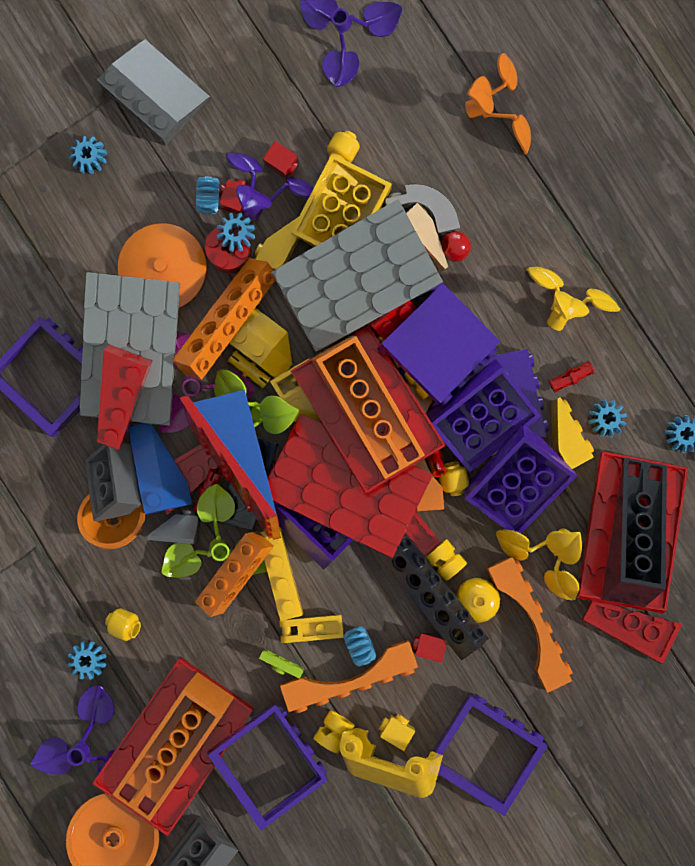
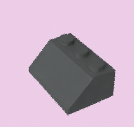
(112, 482)
(202, 847)

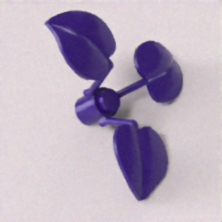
(338, 65)
(253, 201)
(53, 753)

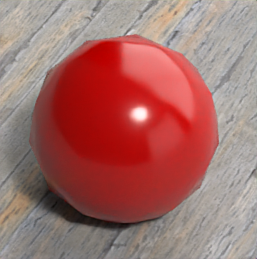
(456, 246)

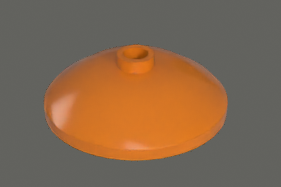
(103, 533)

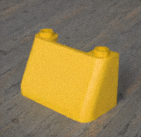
(416, 778)

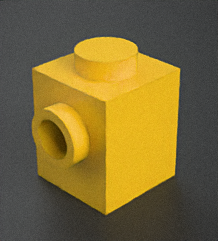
(396, 731)

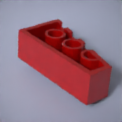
(121, 388)

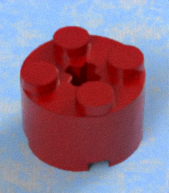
(221, 259)

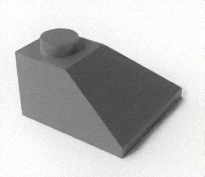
(178, 529)

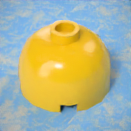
(479, 598)

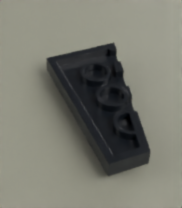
(241, 515)

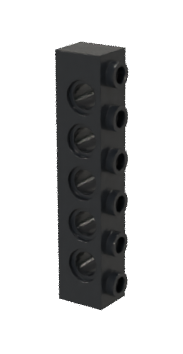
(435, 599)

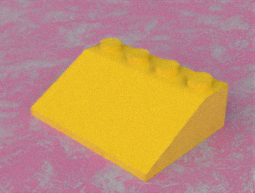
(339, 201)

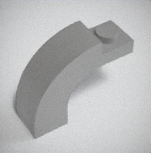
(434, 202)

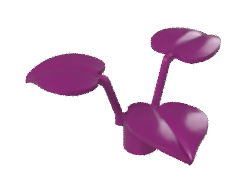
(191, 388)

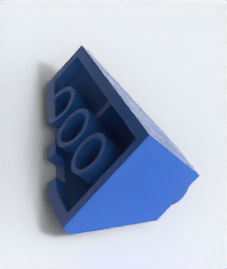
(158, 476)

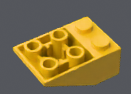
(290, 391)
(567, 435)

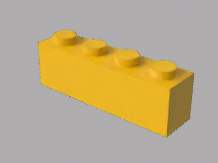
(282, 580)

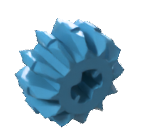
(84, 163)
(207, 195)
(244, 234)
(603, 410)
(682, 425)
(360, 646)
(85, 651)

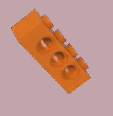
(234, 573)

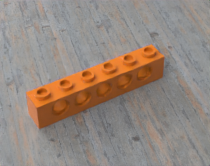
(224, 318)

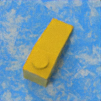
(278, 247)

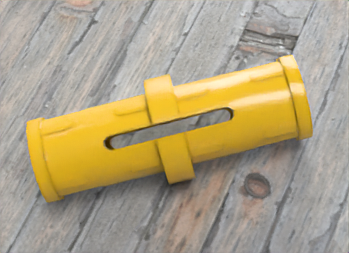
(249, 369)

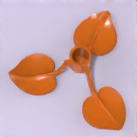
(483, 104)

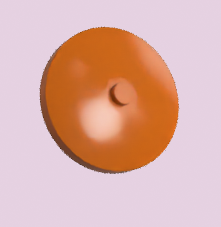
(166, 255)
(110, 835)

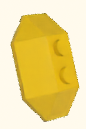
(264, 343)

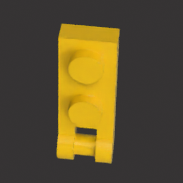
(312, 628)

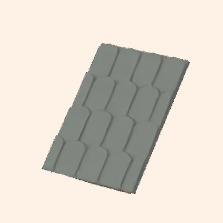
(357, 276)
(140, 319)

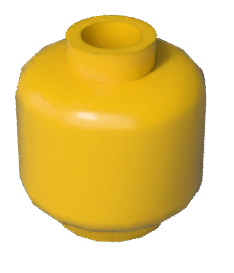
(344, 145)
(455, 479)
(123, 624)

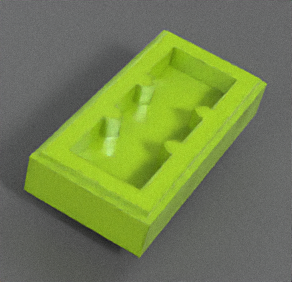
(281, 664)

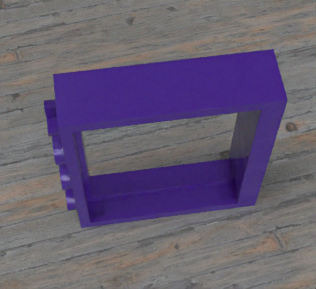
(66, 341)
(515, 726)
(305, 751)

